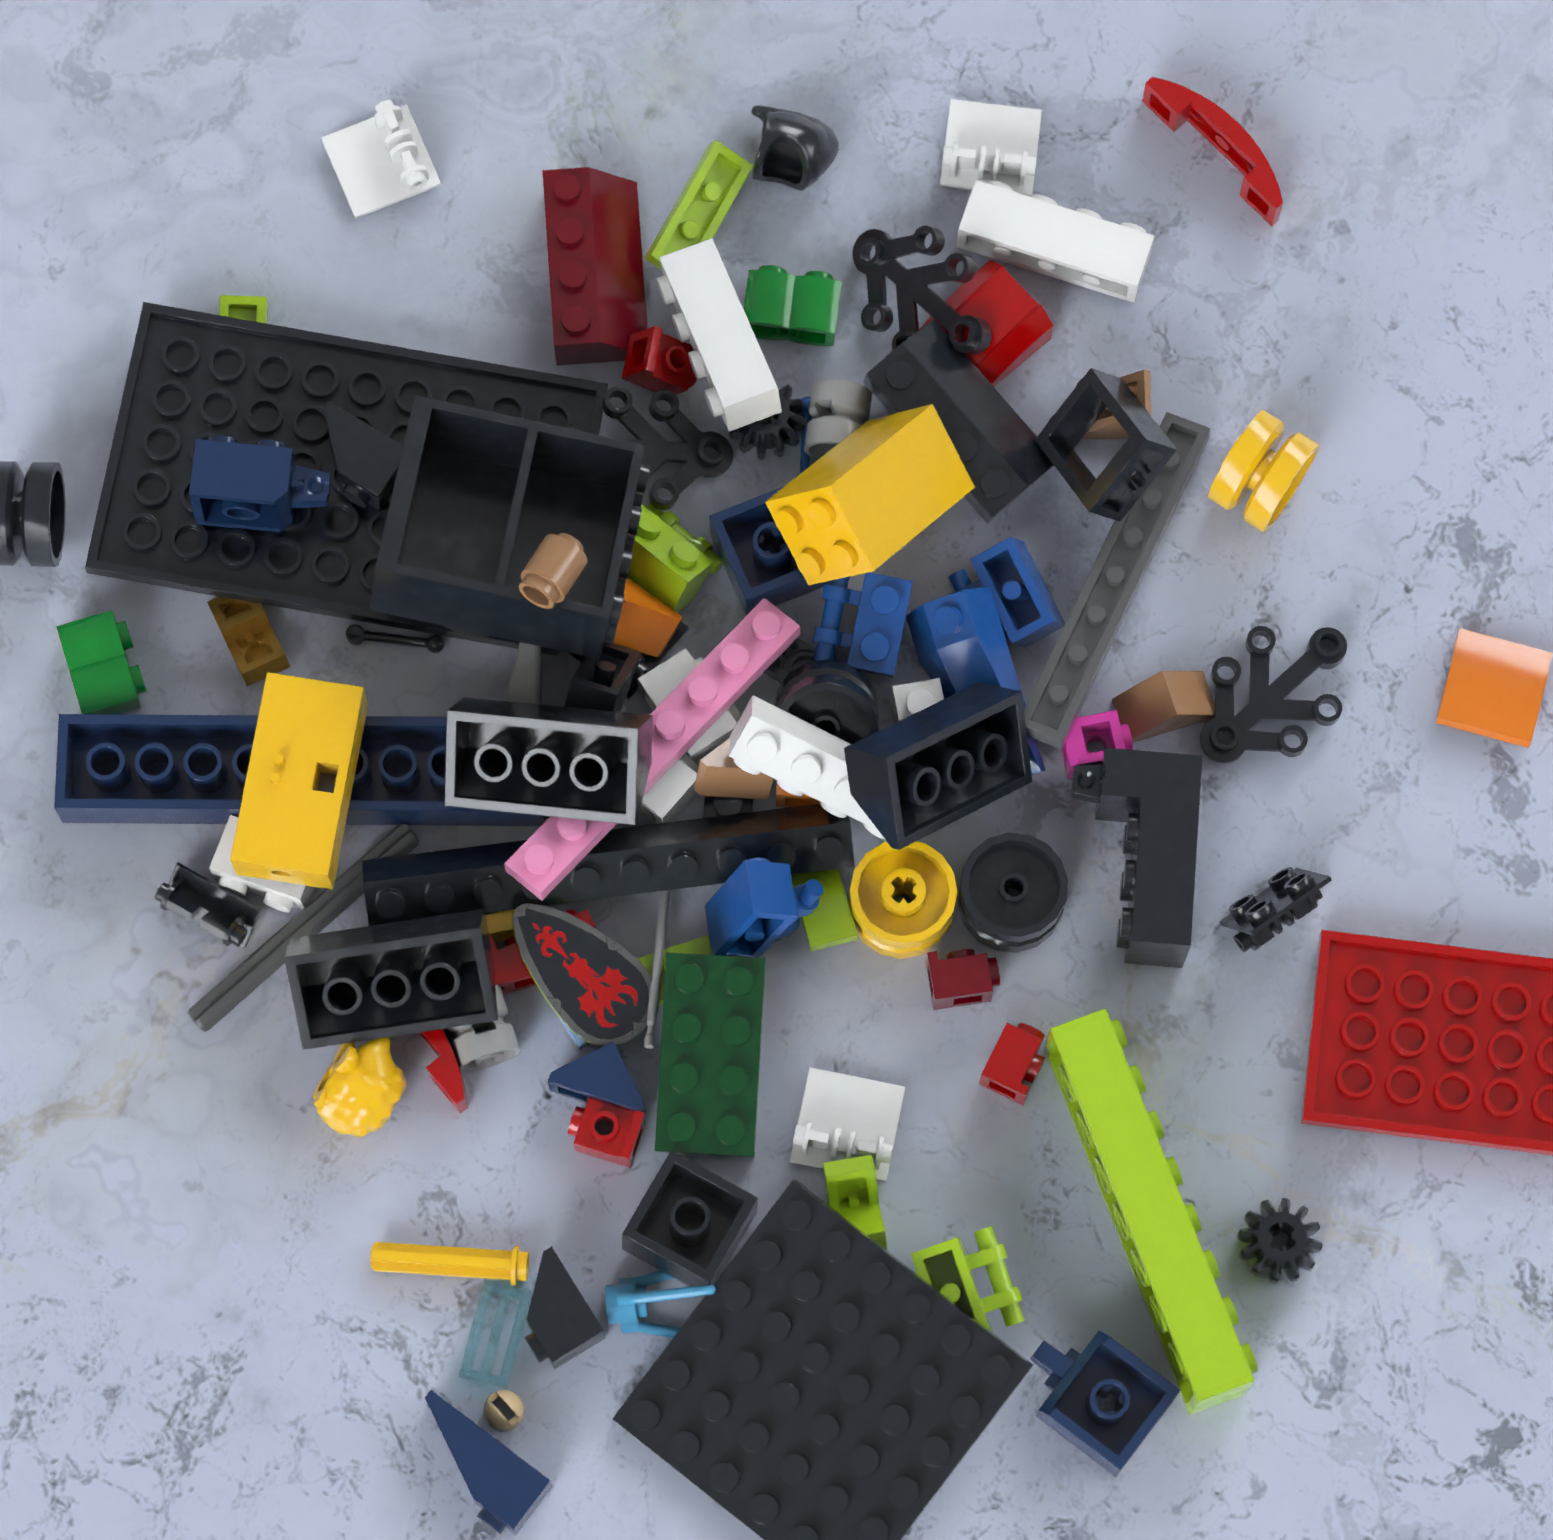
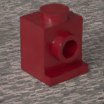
(961, 978)

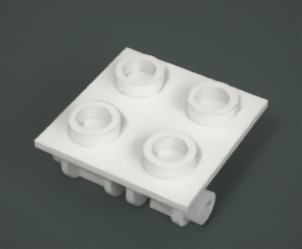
(990, 145)
(381, 160)
(847, 1119)

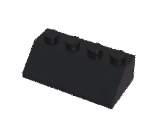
(983, 427)
(547, 760)
(941, 763)
(392, 979)

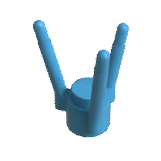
(630, 1300)

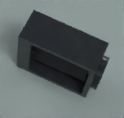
(1143, 452)

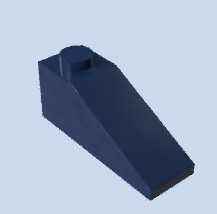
(496, 1477)

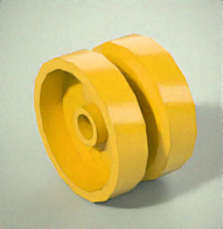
(1257, 467)
(903, 927)

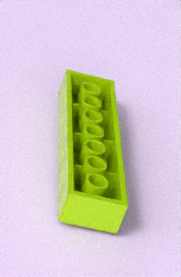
(1149, 1211)

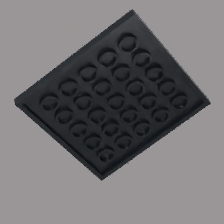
(821, 1383)

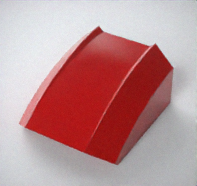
(1015, 319)

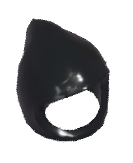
(792, 148)

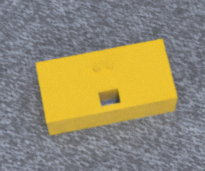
(299, 781)

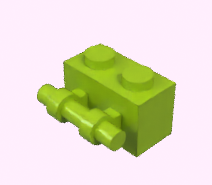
(670, 559)
(951, 1273)

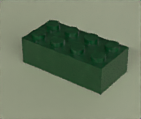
(710, 1054)

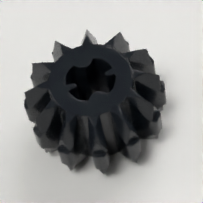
(781, 430)
(1297, 1242)

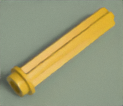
(451, 1261)

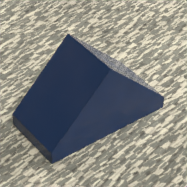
(598, 1076)

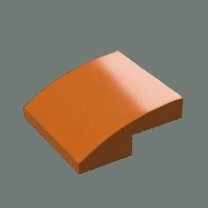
(1494, 688)

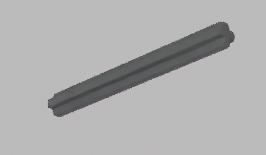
(308, 921)

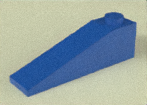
(965, 645)

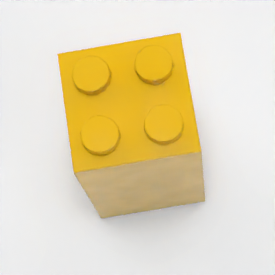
(870, 495)

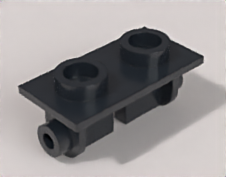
(210, 905)

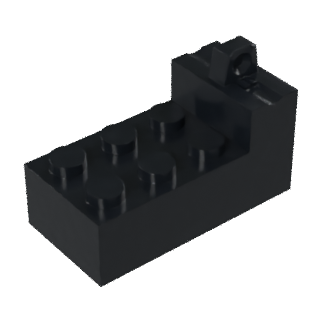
(1161, 807)

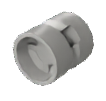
(837, 411)
(489, 1047)

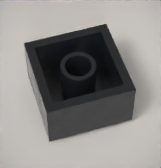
(689, 1222)

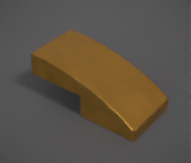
(249, 638)

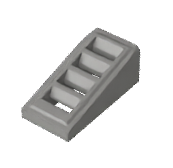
(526, 677)

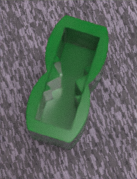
(792, 306)
(100, 666)

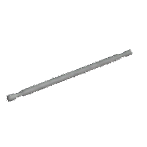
(657, 967)

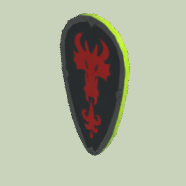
(583, 974)

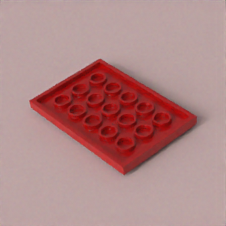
(1431, 1043)

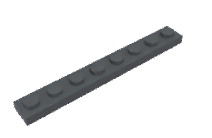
(1110, 591)

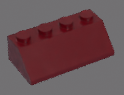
(593, 264)

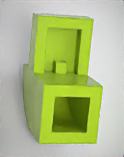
(854, 1194)

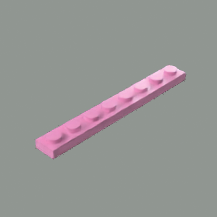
(676, 727)

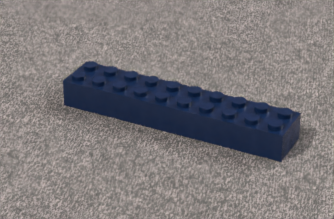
(198, 768)

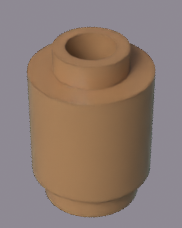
(552, 570)

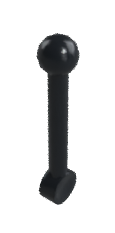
(356, 635)

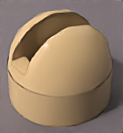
(495, 1416)

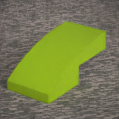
(832, 919)

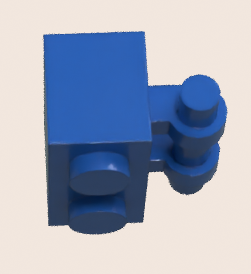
(1017, 589)
(877, 626)
(758, 908)

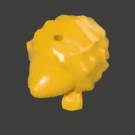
(359, 1088)

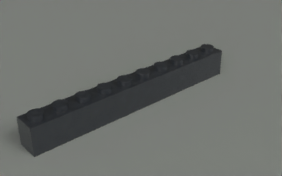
(619, 865)

